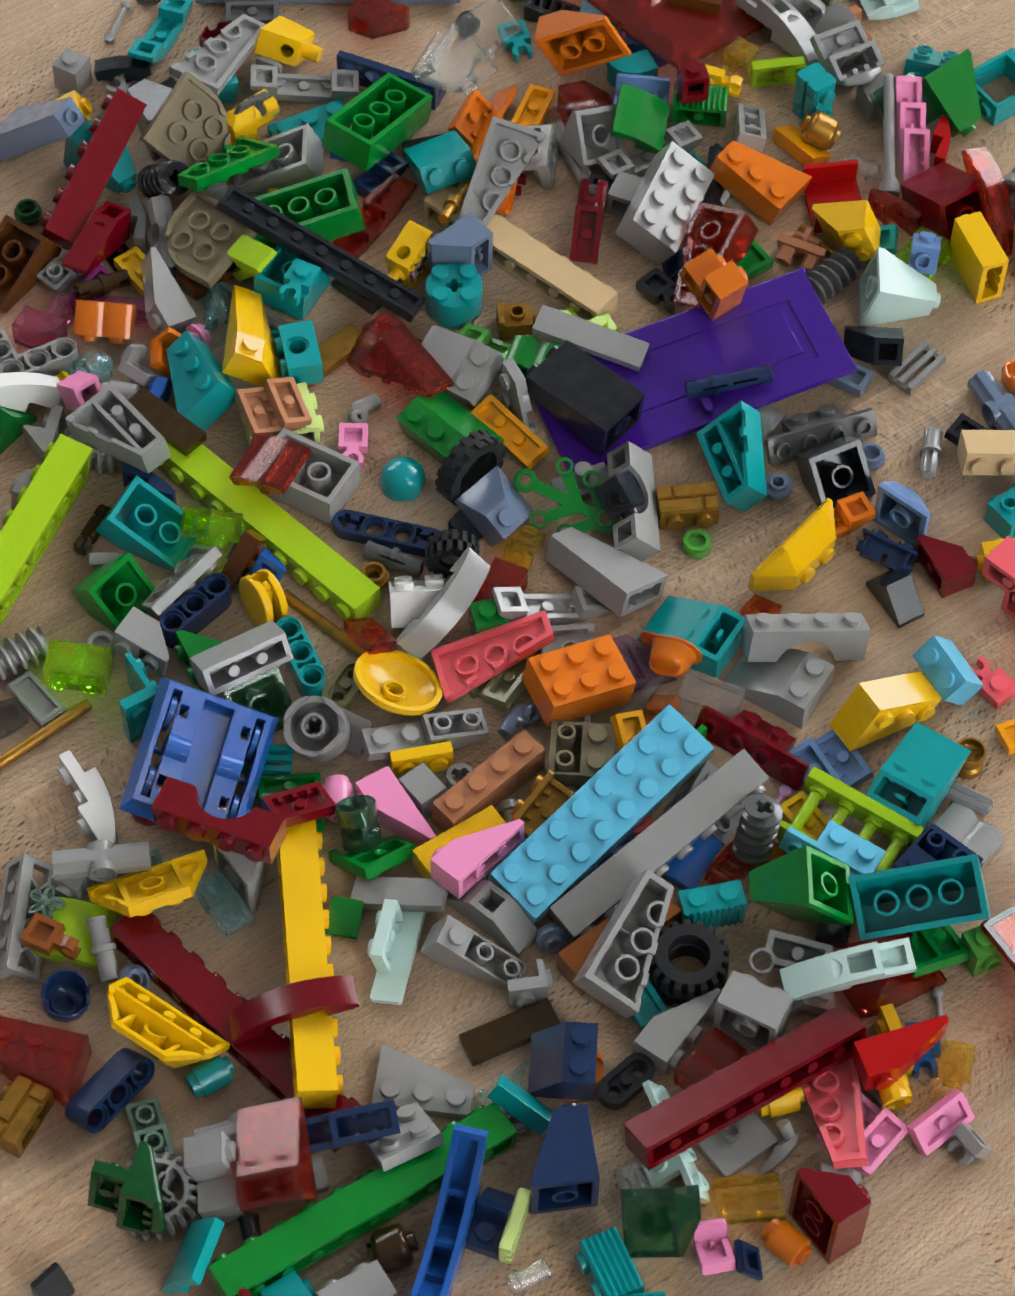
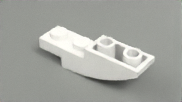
(92, 799)

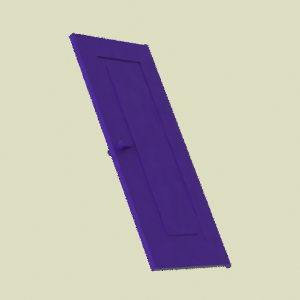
(773, 325)

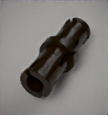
(101, 284)

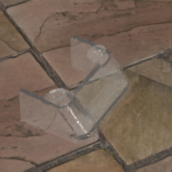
(463, 50)

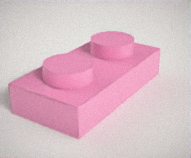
(939, 1122)

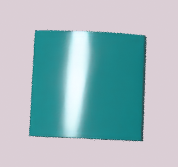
(193, 1255)

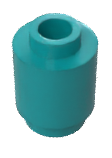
(210, 1076)

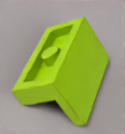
(774, 71)

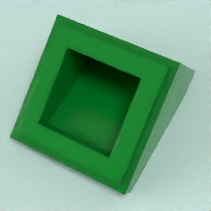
(345, 917)

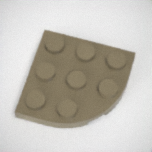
(188, 123)
(201, 237)

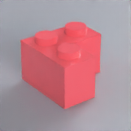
(1000, 569)

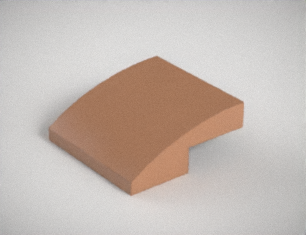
(273, 407)

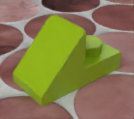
(249, 257)

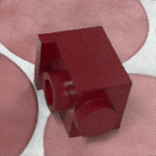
(691, 75)

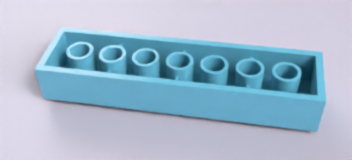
(602, 813)

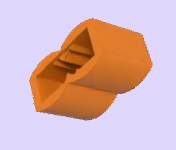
(104, 320)

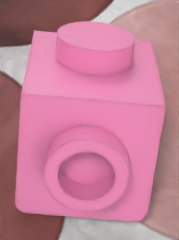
(713, 1247)

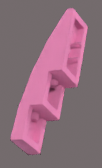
(910, 127)

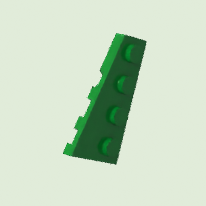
(232, 161)

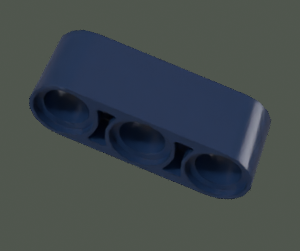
(199, 598)
(109, 1090)

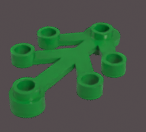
(571, 502)

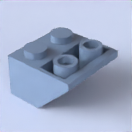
(463, 243)

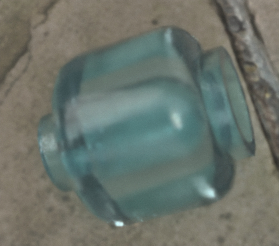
(96, 363)

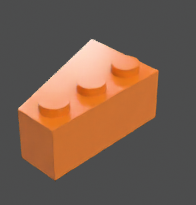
(758, 180)

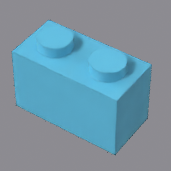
(947, 670)

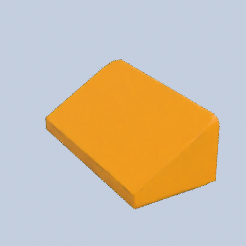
(789, 140)

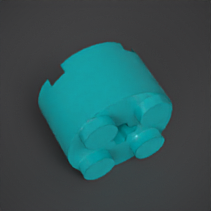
(454, 294)

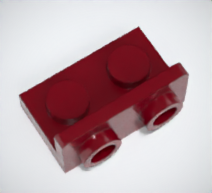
(300, 804)

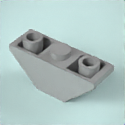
(496, 915)

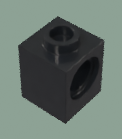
(609, 496)

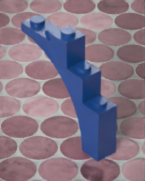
(453, 1213)

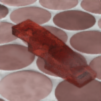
(378, 212)

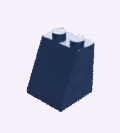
(567, 1163)

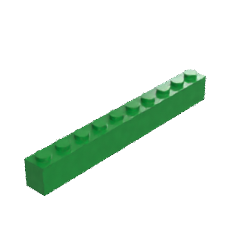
(349, 1212)

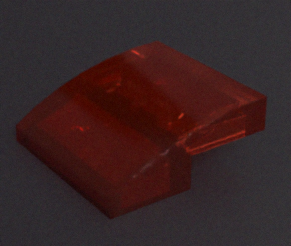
(270, 464)

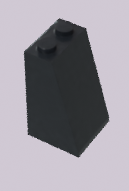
(585, 396)

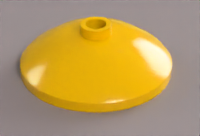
(398, 683)

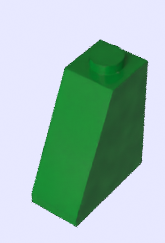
(954, 93)

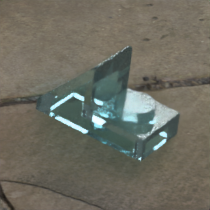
(216, 306)

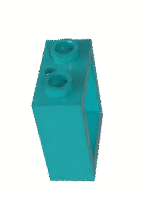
(989, 71)

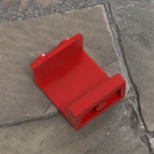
(830, 184)

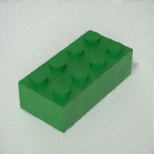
(377, 121)
(321, 204)

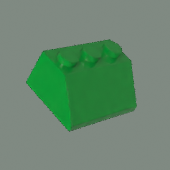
(439, 424)

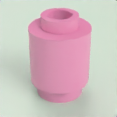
(338, 788)

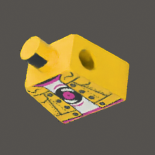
(409, 255)

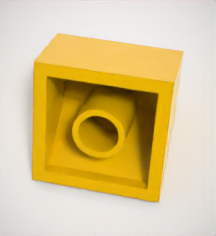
(850, 226)

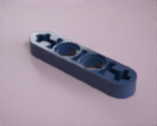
(387, 536)

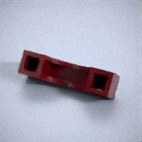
(253, 834)

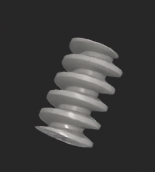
(22, 650)

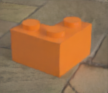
(715, 283)

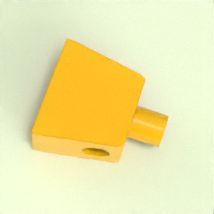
(287, 42)

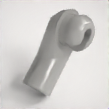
(360, 408)

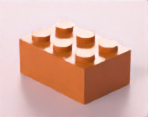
(578, 680)

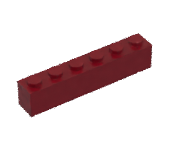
(93, 168)

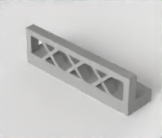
(14, 911)

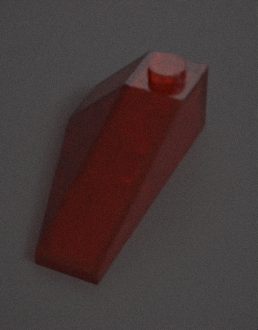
(396, 355)

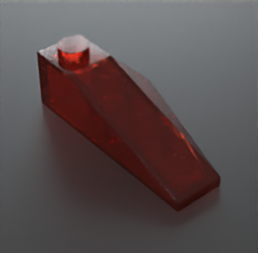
(719, 228)

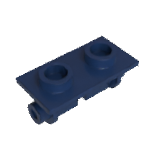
(878, 544)

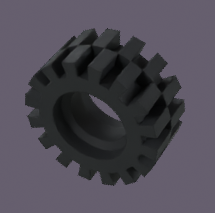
(446, 548)

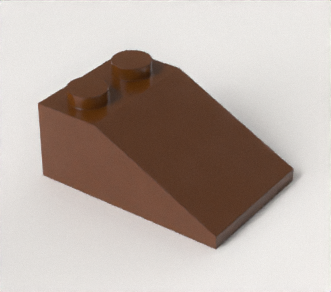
(21, 259)

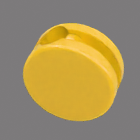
(263, 597)

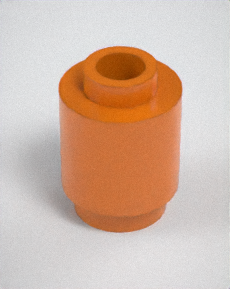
(786, 1242)

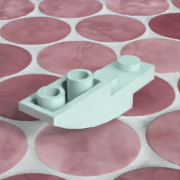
(847, 968)

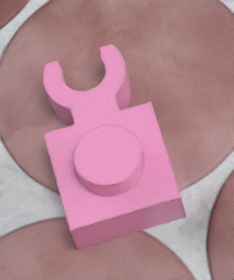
(354, 441)

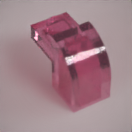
(37, 327)

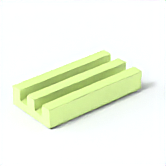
(514, 1225)

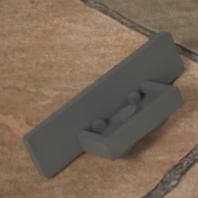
(818, 428)

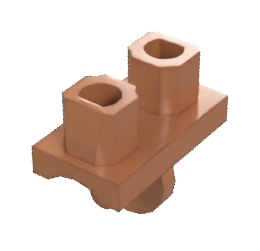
(800, 245)

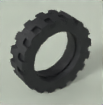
(477, 446)

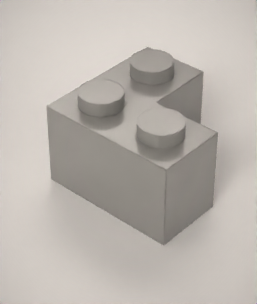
(212, 1164)

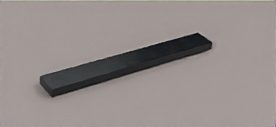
(321, 253)

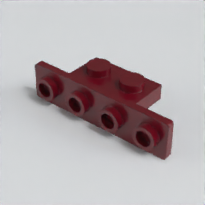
(761, 740)

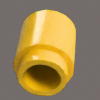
(784, 1105)

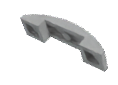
(302, 87)
(638, 161)
(447, 607)
(560, 607)

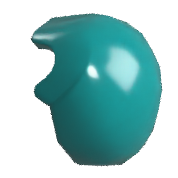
(402, 479)

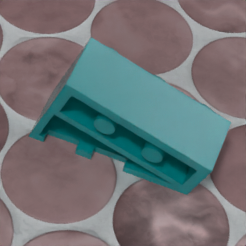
(198, 381)

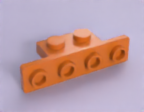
(476, 115)

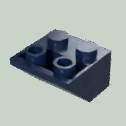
(932, 846)

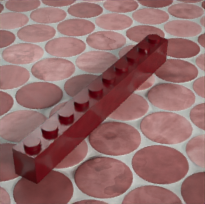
(208, 1002)

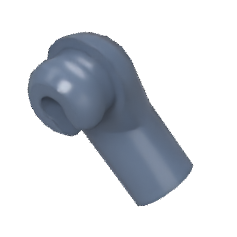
(517, 717)

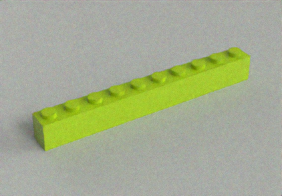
(298, 549)

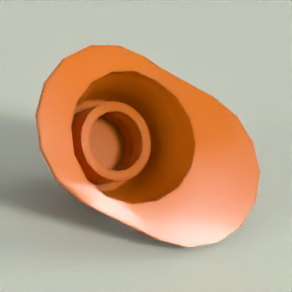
(670, 654)

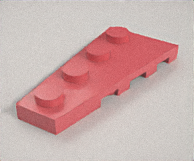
(486, 654)
(838, 1113)

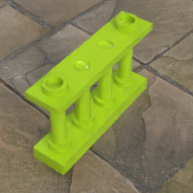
(855, 804)

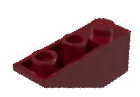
(99, 238)

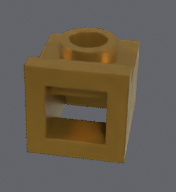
(514, 320)

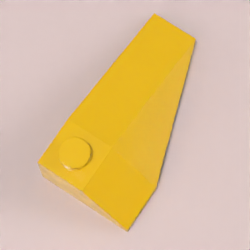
(249, 341)

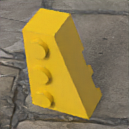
(883, 708)

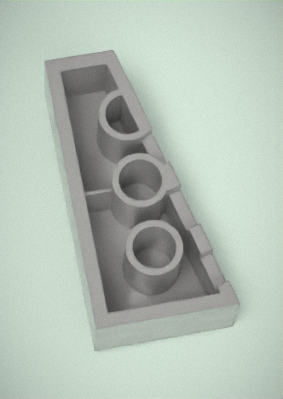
(624, 951)

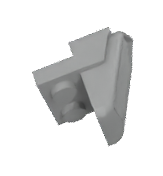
(848, 54)

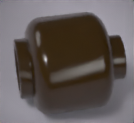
(392, 1248)

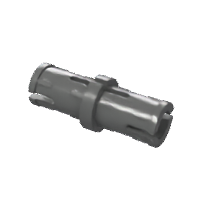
(395, 558)

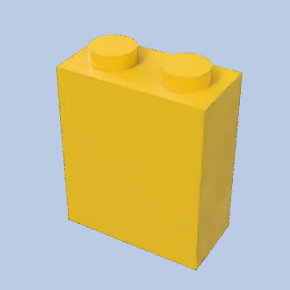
(978, 257)

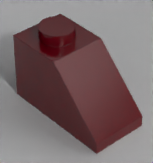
(946, 565)

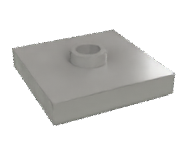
(737, 1145)

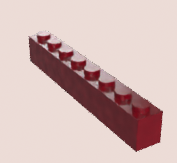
(743, 1087)

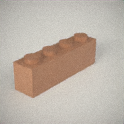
(490, 781)

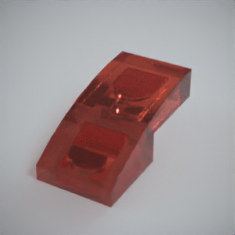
(892, 208)

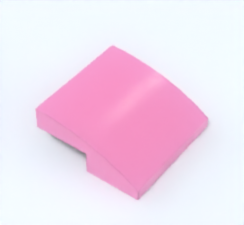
(882, 1134)

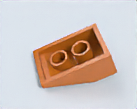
(578, 40)

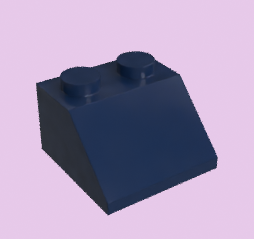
(564, 1061)

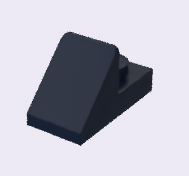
(489, 1222)

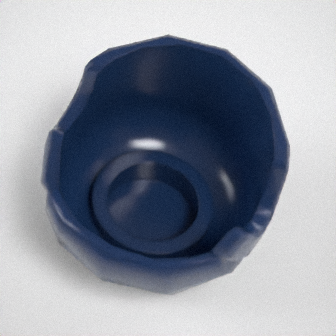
(65, 995)

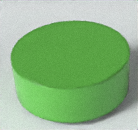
(696, 543)

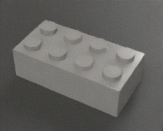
(665, 203)

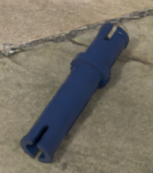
(729, 381)

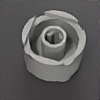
(301, 736)

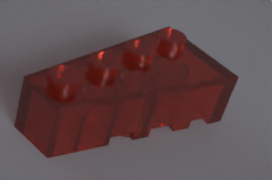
(44, 1055)

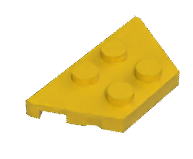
(148, 890)

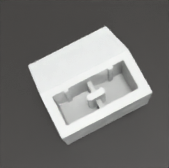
(412, 597)

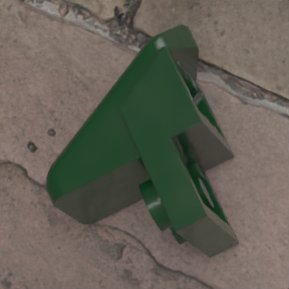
(130, 1193)

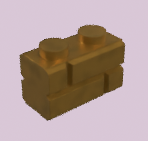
(687, 505)
(22, 1113)

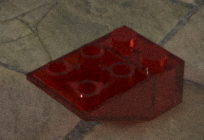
(273, 1156)

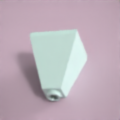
(893, 291)

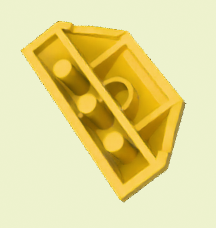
(799, 554)
(159, 1026)

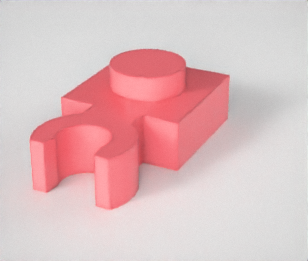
(997, 686)

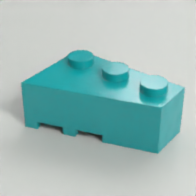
(736, 455)

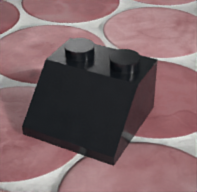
(835, 470)

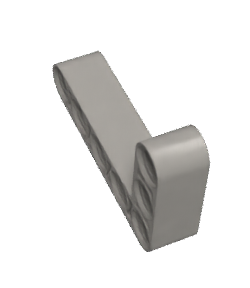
(44, 359)

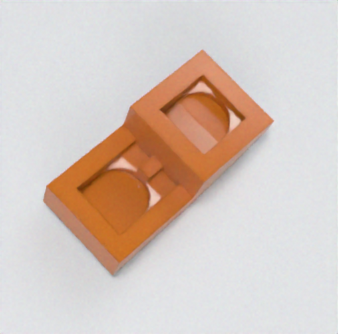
(852, 513)

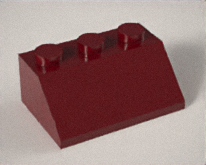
(829, 1211)

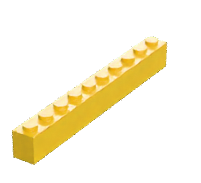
(305, 958)

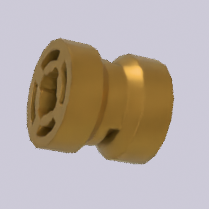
(974, 764)

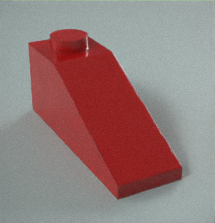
(890, 1055)

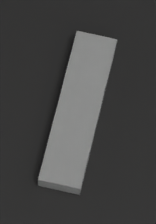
(591, 337)

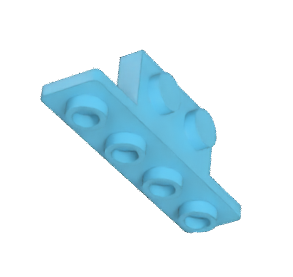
(839, 844)

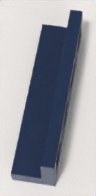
(372, 71)

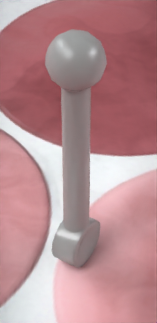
(110, 37)
(938, 993)

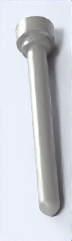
(889, 182)

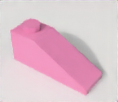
(394, 806)
(473, 856)

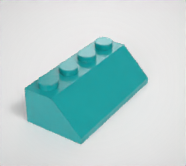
(919, 897)

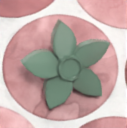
(45, 903)

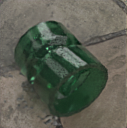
(359, 823)

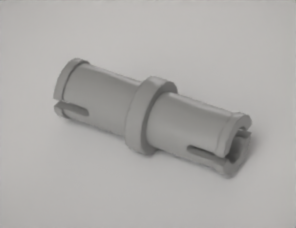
(103, 949)

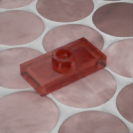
(370, 635)

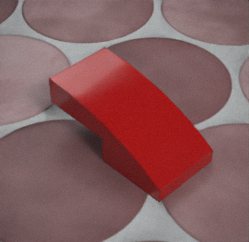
(941, 141)

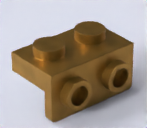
(544, 800)

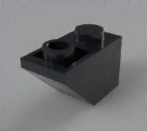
(875, 344)

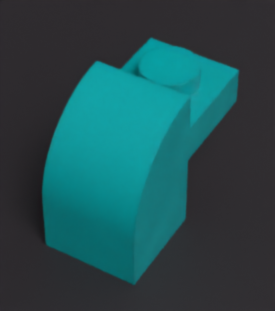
(637, 64)

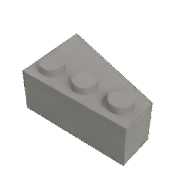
(119, 430)

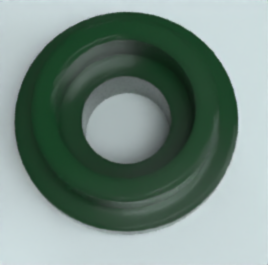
(28, 212)

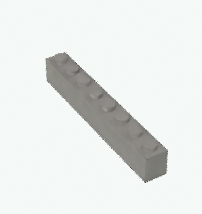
(659, 844)

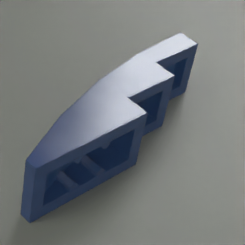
(352, 1126)

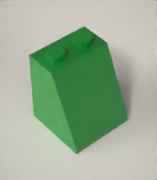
(804, 887)

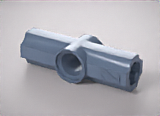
(996, 406)

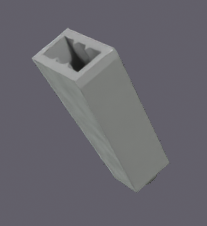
(605, 572)

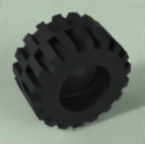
(691, 941)

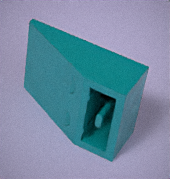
(704, 624)
(918, 774)

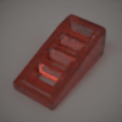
(714, 874)

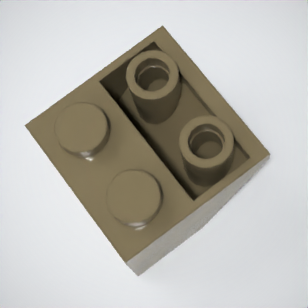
(579, 750)

